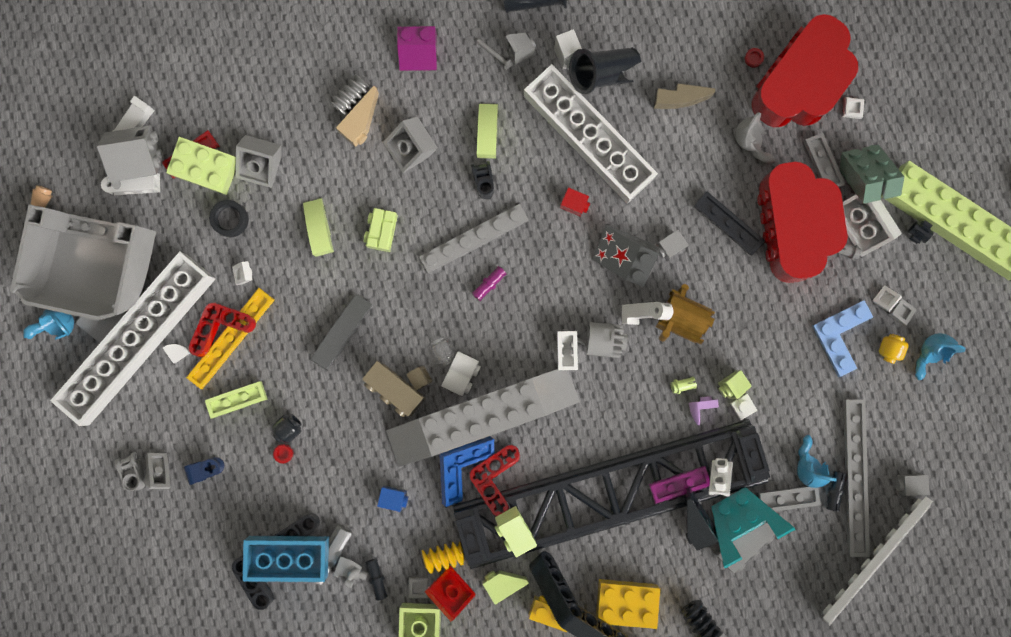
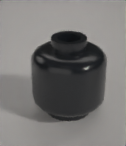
(286, 428)

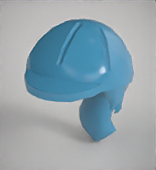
(53, 323)
(934, 349)
(809, 468)

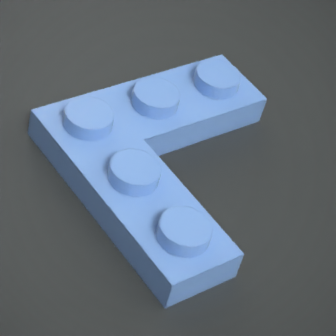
(829, 333)

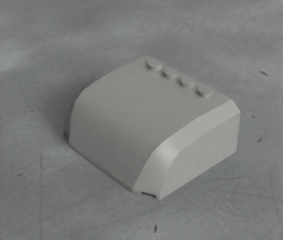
(80, 264)

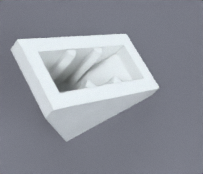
(567, 350)

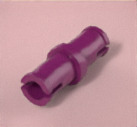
(489, 283)

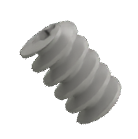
(350, 95)

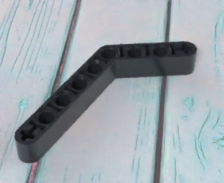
(563, 603)

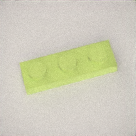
(236, 399)

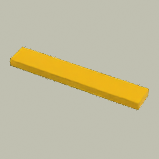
(228, 341)

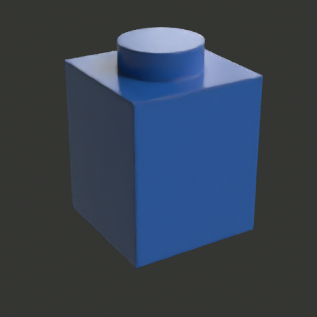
(392, 499)

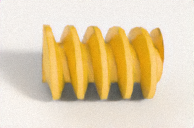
(443, 557)

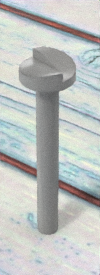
(508, 64)

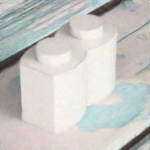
(460, 374)

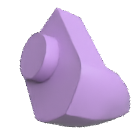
(704, 403)

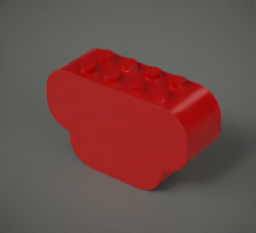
(807, 75)
(800, 221)

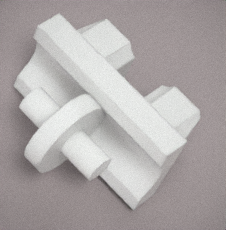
(720, 477)

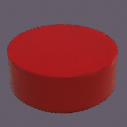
(754, 57)
(283, 453)

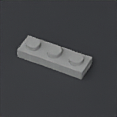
(823, 159)
(791, 498)

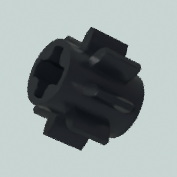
(920, 232)

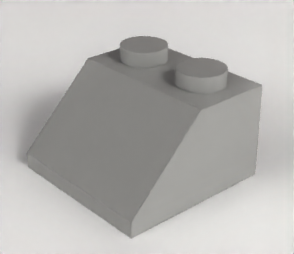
(410, 144)
(257, 160)

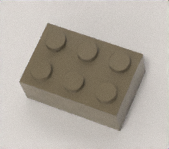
(393, 389)

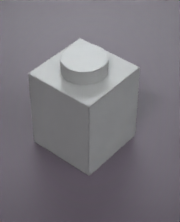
(672, 245)
(912, 484)

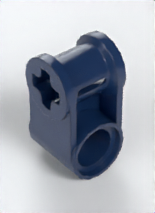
(201, 470)

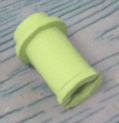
(683, 385)

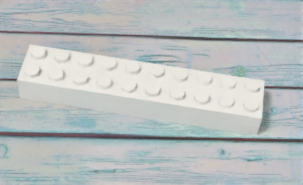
(132, 340)

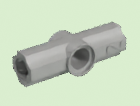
(336, 544)

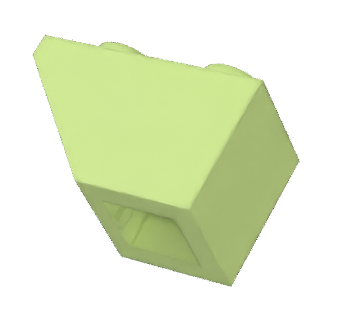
(734, 385)

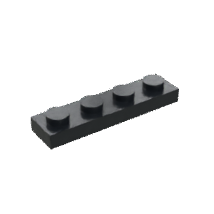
(729, 223)

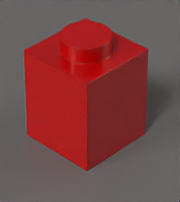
(575, 202)

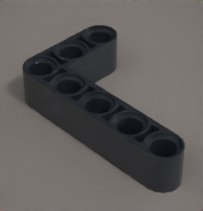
(262, 587)

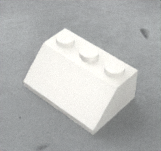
(869, 224)

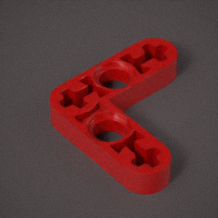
(218, 318)
(487, 480)

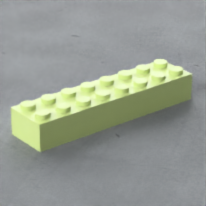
(955, 218)

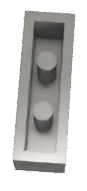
(749, 546)

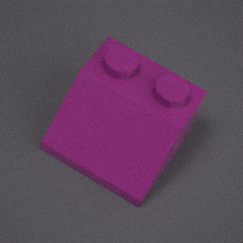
(417, 48)

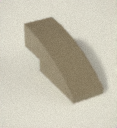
(682, 96)

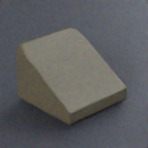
(419, 377)

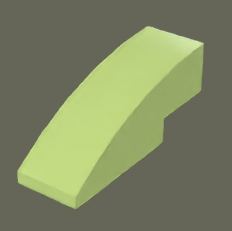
(487, 131)
(317, 228)

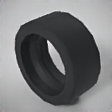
(216, 210)

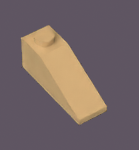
(357, 122)

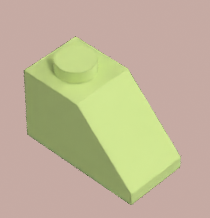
(503, 584)

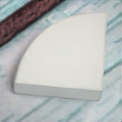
(176, 352)

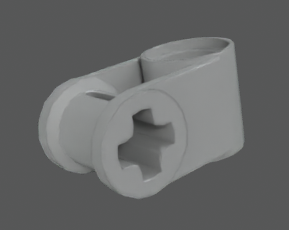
(128, 469)

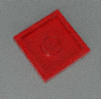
(450, 593)

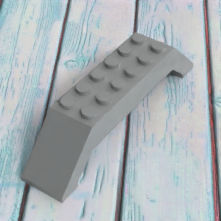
(482, 416)

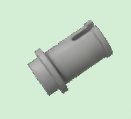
(851, 251)

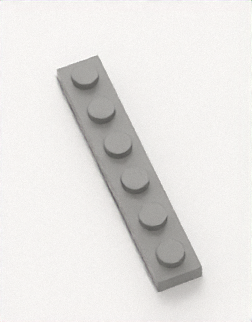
(474, 238)

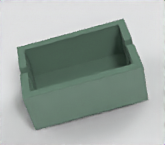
(868, 170)

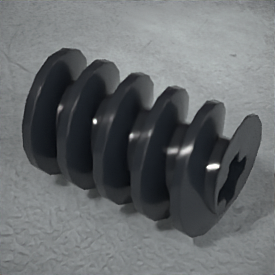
(701, 619)

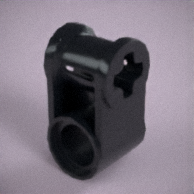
(483, 177)

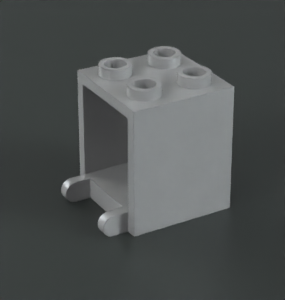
(130, 154)

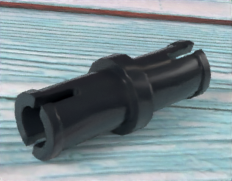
(836, 491)
(376, 579)

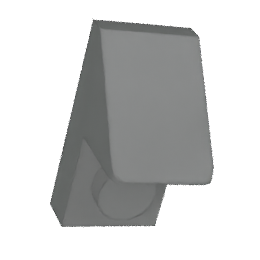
(157, 471)

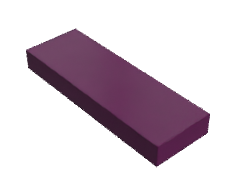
(677, 484)

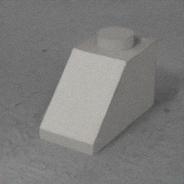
(519, 47)

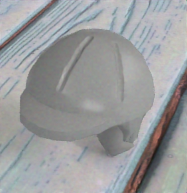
(750, 139)

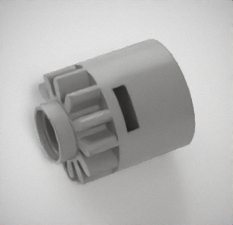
(606, 340)

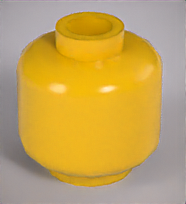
(893, 348)

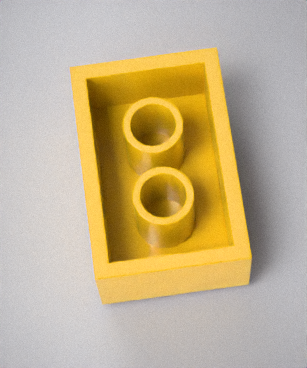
(628, 603)

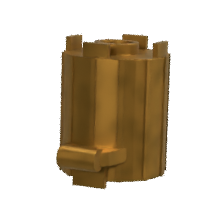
(688, 318)

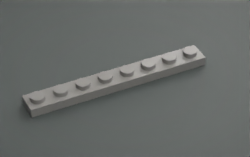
(856, 478)

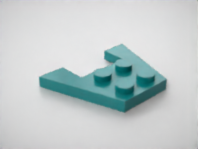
(740, 515)

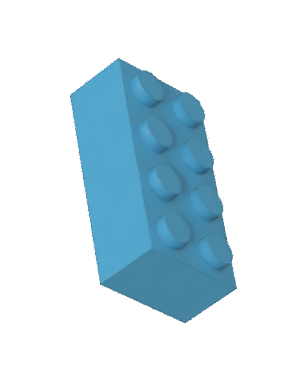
(285, 558)

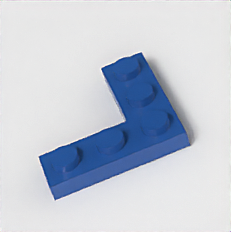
(454, 460)

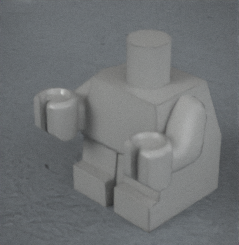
(349, 570)

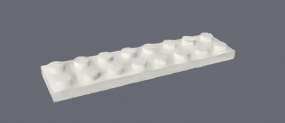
(881, 553)

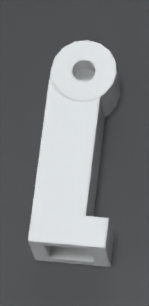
(136, 115)
(140, 185)
(633, 312)

